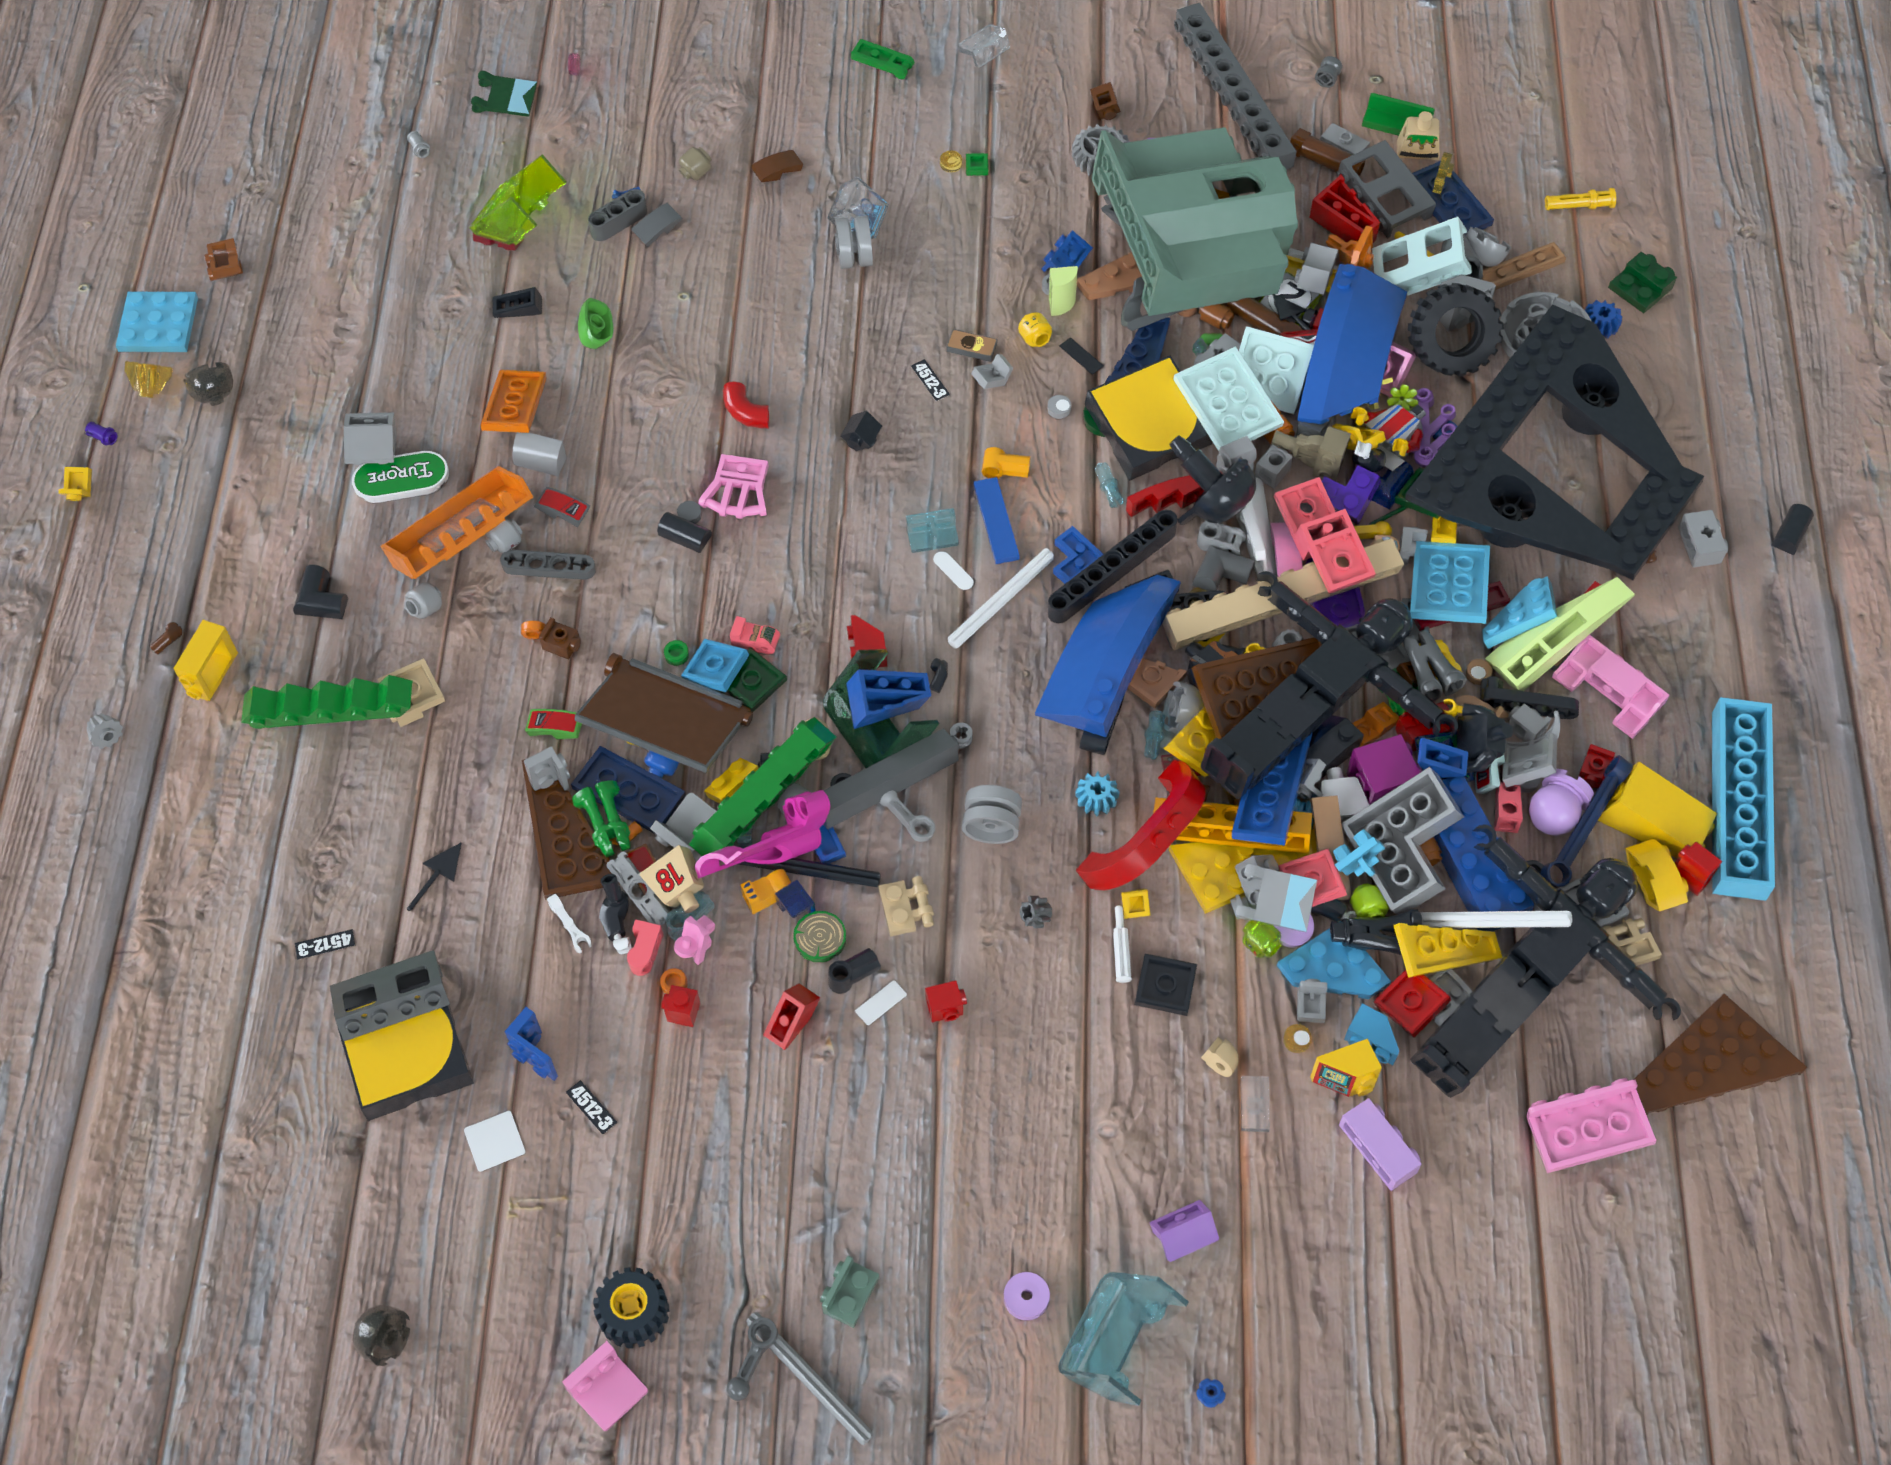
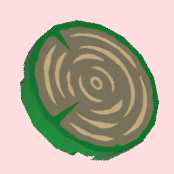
(819, 936)

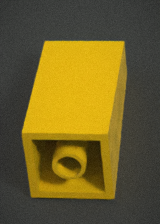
(1656, 809)

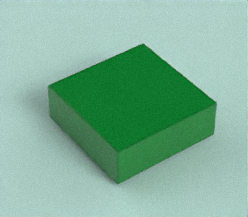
(976, 164)

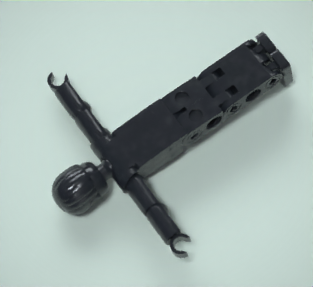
(1317, 688)
(1535, 966)

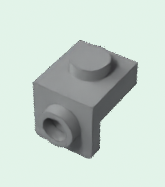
(993, 374)
(1311, 1001)

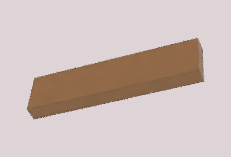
(1524, 265)
(1329, 831)

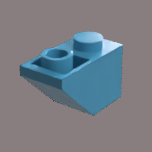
(1376, 1028)

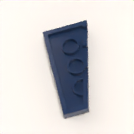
(1144, 348)

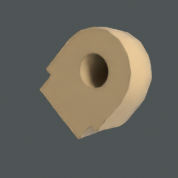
(1221, 1057)

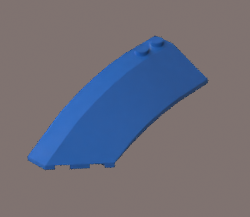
(1351, 344)
(1105, 655)

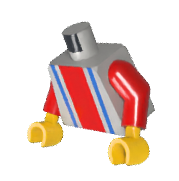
(1400, 427)

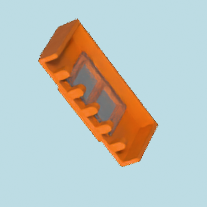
(456, 524)

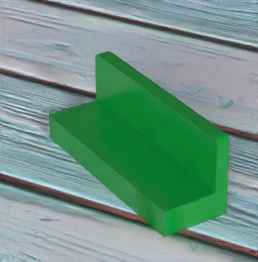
(1390, 114)

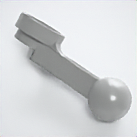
(907, 818)

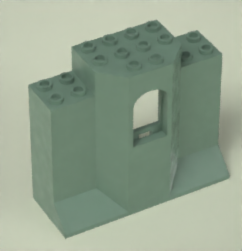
(1180, 232)

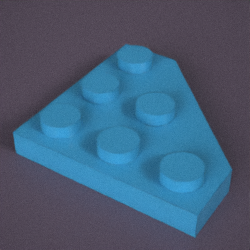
(1340, 966)

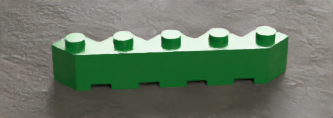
(327, 703)
(763, 787)

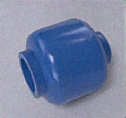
(660, 765)

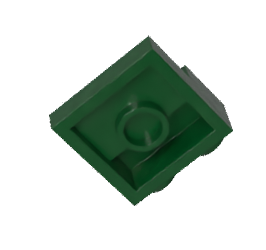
(1643, 282)

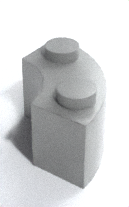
(1316, 268)

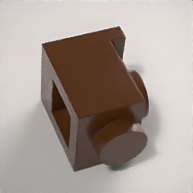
(1105, 101)
(559, 639)

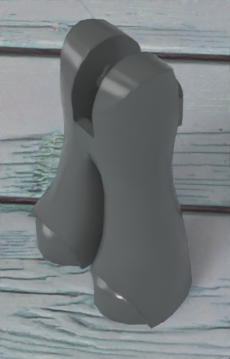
(1449, 678)

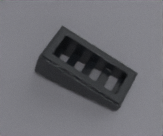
(531, 307)

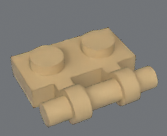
(897, 907)
(1638, 947)

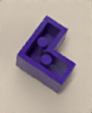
(1354, 496)

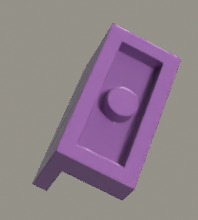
(1185, 1230)

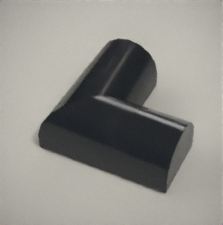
(313, 598)

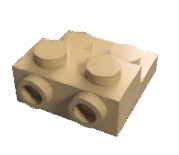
(424, 691)

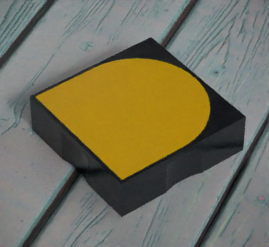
(1143, 415)
(406, 1061)

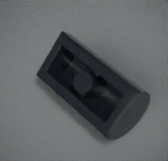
(1793, 528)
(683, 532)

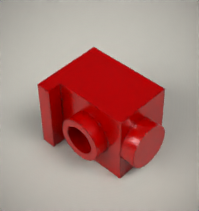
(1594, 765)

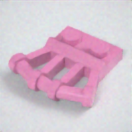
(737, 473)

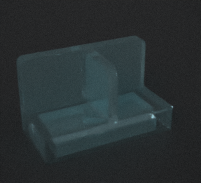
(932, 530)

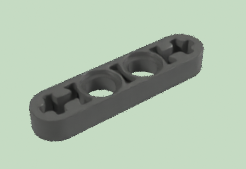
(547, 568)

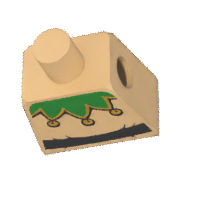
(1419, 138)

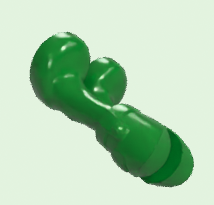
(604, 832)

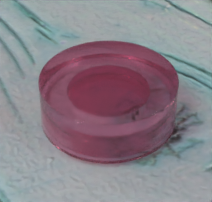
(574, 64)

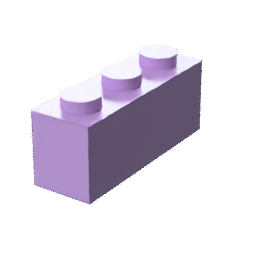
(1380, 1143)

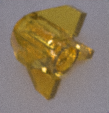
(147, 378)

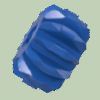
(1605, 317)

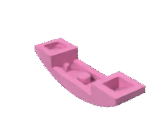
(1286, 552)

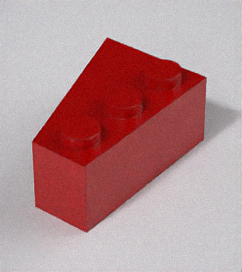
(1342, 212)

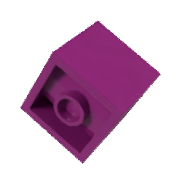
(1382, 766)

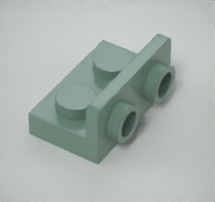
(848, 1292)

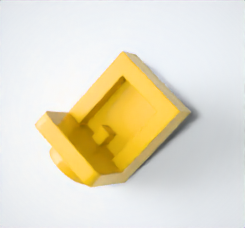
(76, 483)

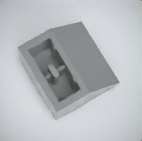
(1460, 317)
(369, 438)

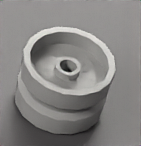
(853, 242)
(992, 814)

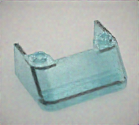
(1110, 1329)

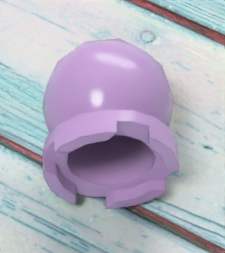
(1559, 803)

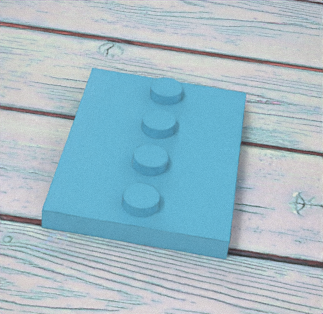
(1450, 582)

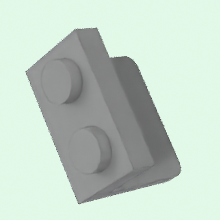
(683, 822)

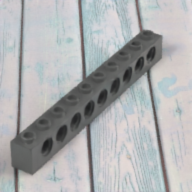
(1233, 85)

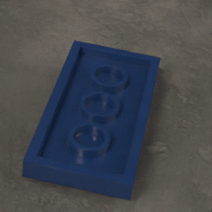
(1454, 199)
(641, 794)

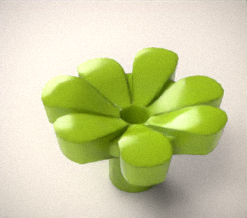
(1403, 397)

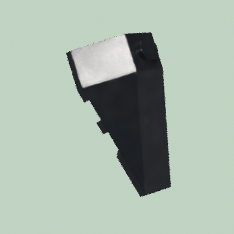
(1334, 742)

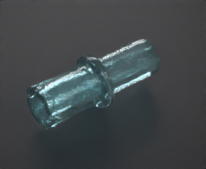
(1108, 484)
(1154, 734)

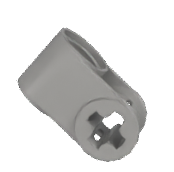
(1221, 537)

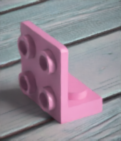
(605, 1387)

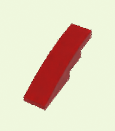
(1162, 495)

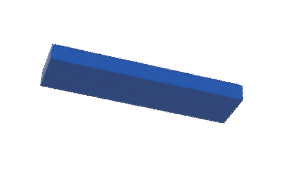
(996, 520)

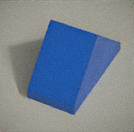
(1443, 759)

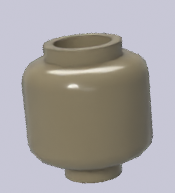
(695, 163)

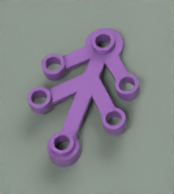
(1430, 429)

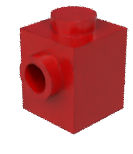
(945, 1001)
(681, 1005)

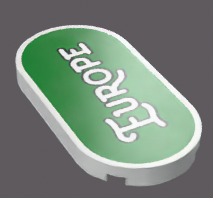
(407, 477)

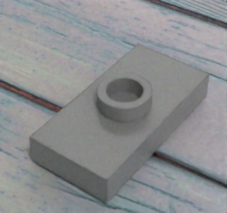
(1344, 139)

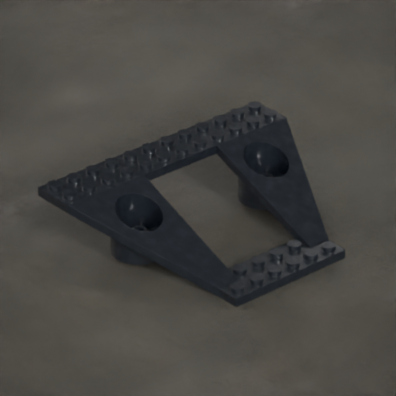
(1476, 477)

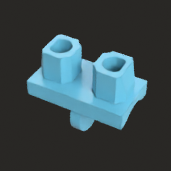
(1360, 859)

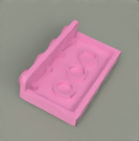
(1590, 1125)

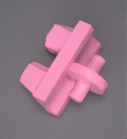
(695, 938)

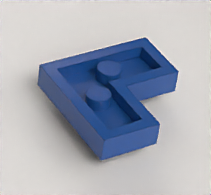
(1079, 554)

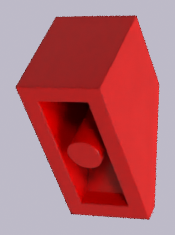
(791, 1015)

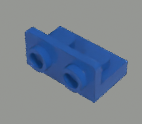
(1070, 252)

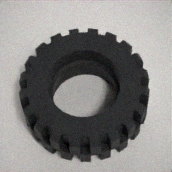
(1482, 342)

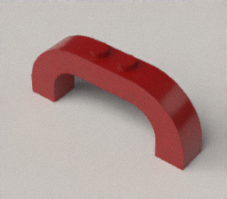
(1154, 837)

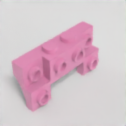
(1616, 681)

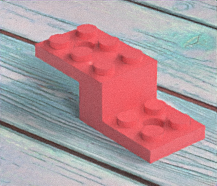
(1324, 535)

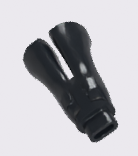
(1373, 932)

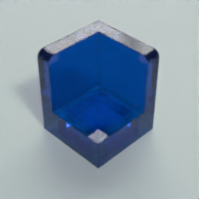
(794, 899)

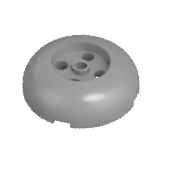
(1526, 312)

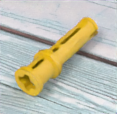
(1591, 200)

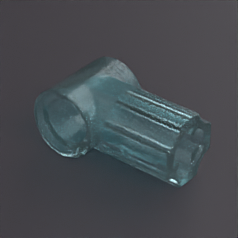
(679, 915)

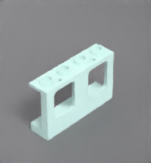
(1424, 271)

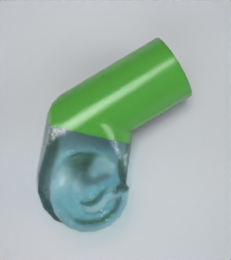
(1204, 341)

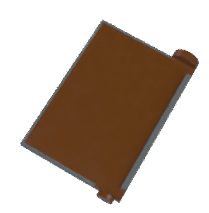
(663, 713)

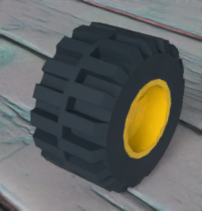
(631, 1307)

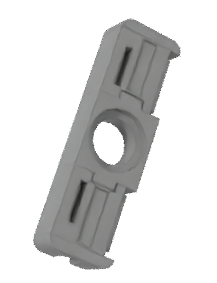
(628, 877)

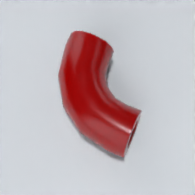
(742, 409)

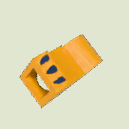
(762, 892)

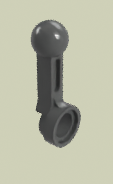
(738, 1387)

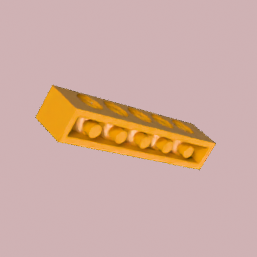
(1215, 825)

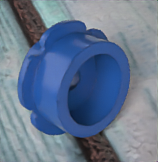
(1210, 1400)

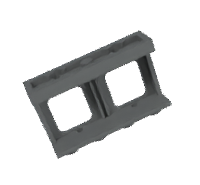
(1397, 177)
(390, 1004)

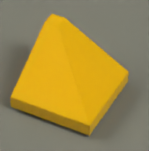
(1135, 903)

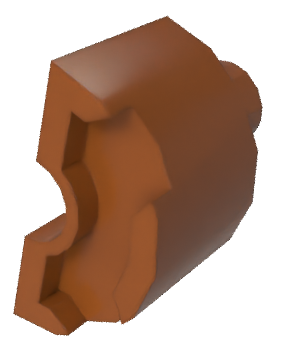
(223, 260)

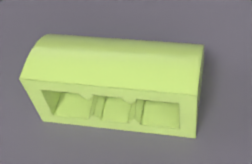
(1062, 289)

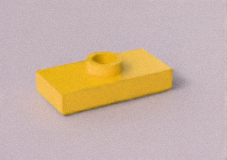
(1443, 530)

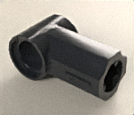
(854, 969)

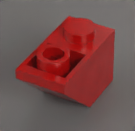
(865, 637)

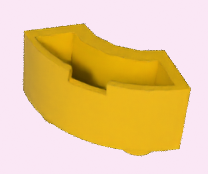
(1657, 875)

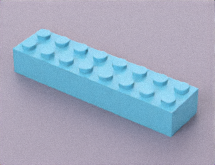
(1743, 798)

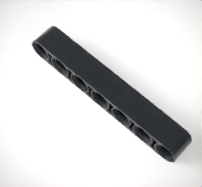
(1107, 575)

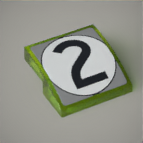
(1290, 292)

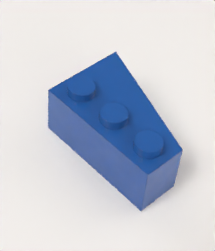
(885, 694)

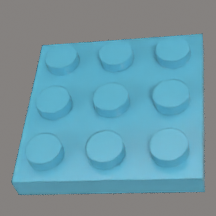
(157, 322)

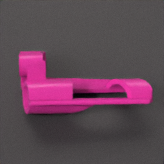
(800, 835)

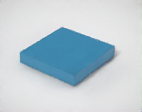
(715, 665)

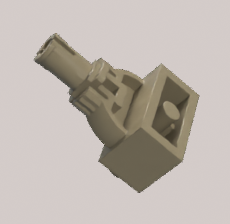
(1319, 452)

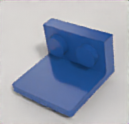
(523, 1037)

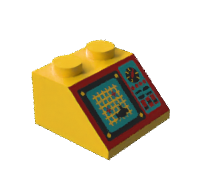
(1348, 1069)

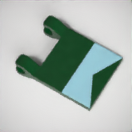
(506, 95)

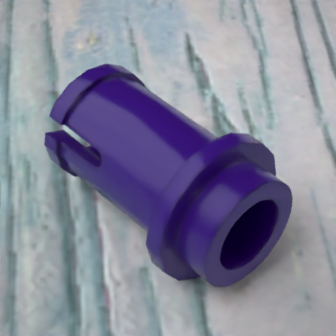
(105, 435)

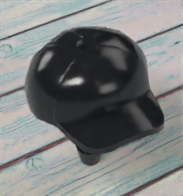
(1223, 493)

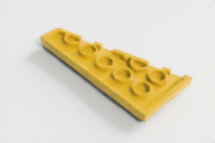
(1212, 869)

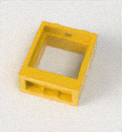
(205, 660)

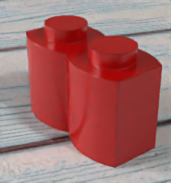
(1697, 866)

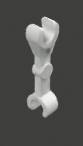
(577, 935)

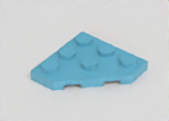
(1525, 611)

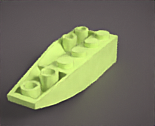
(1534, 652)

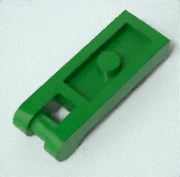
(882, 58)

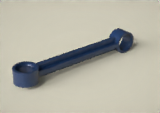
(1614, 775)

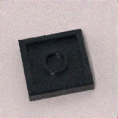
(1165, 984)

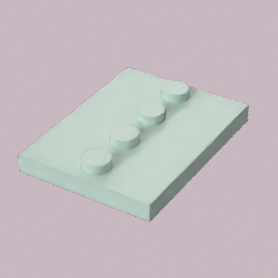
(1228, 399)

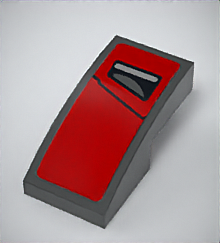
(563, 505)

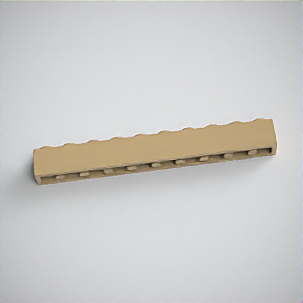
(1246, 606)

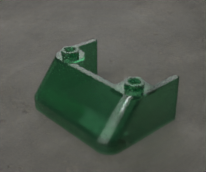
(878, 739)

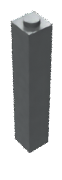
(890, 774)

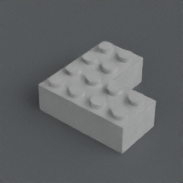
(1402, 824)

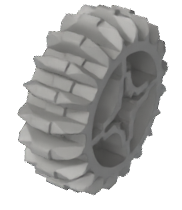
(1086, 145)

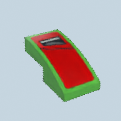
(553, 722)

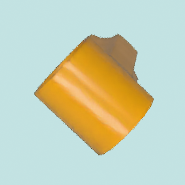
(998, 463)

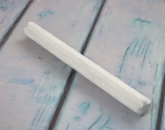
(1000, 598)
(1497, 919)

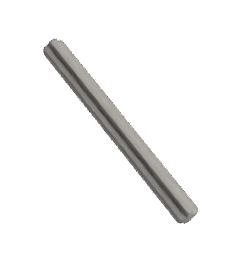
(815, 1384)

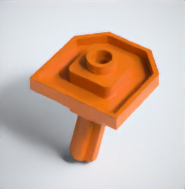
(1354, 252)

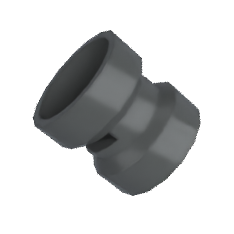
(1329, 70)

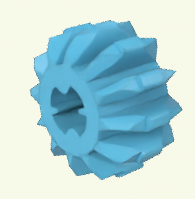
(1107, 793)

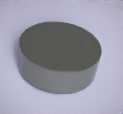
(690, 511)

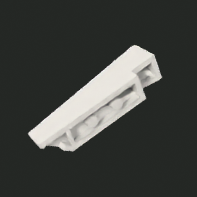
(1256, 525)

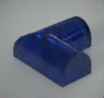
(1391, 484)

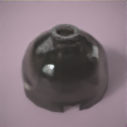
(209, 384)
(381, 1334)

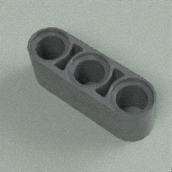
(617, 215)

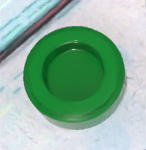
(676, 652)

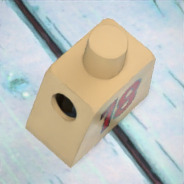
(675, 879)

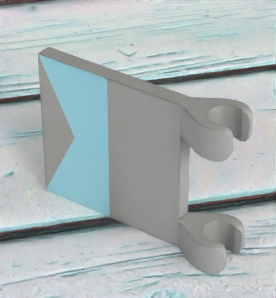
(1282, 899)

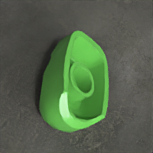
(595, 324)

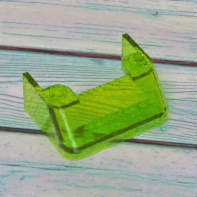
(509, 208)

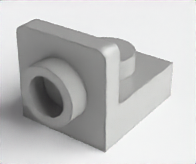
(1408, 541)
(1311, 775)

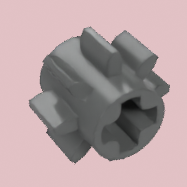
(1036, 912)

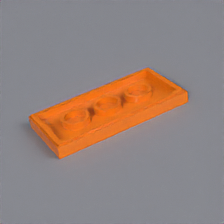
(513, 401)

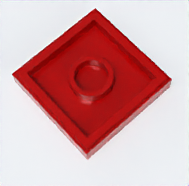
(1412, 1002)

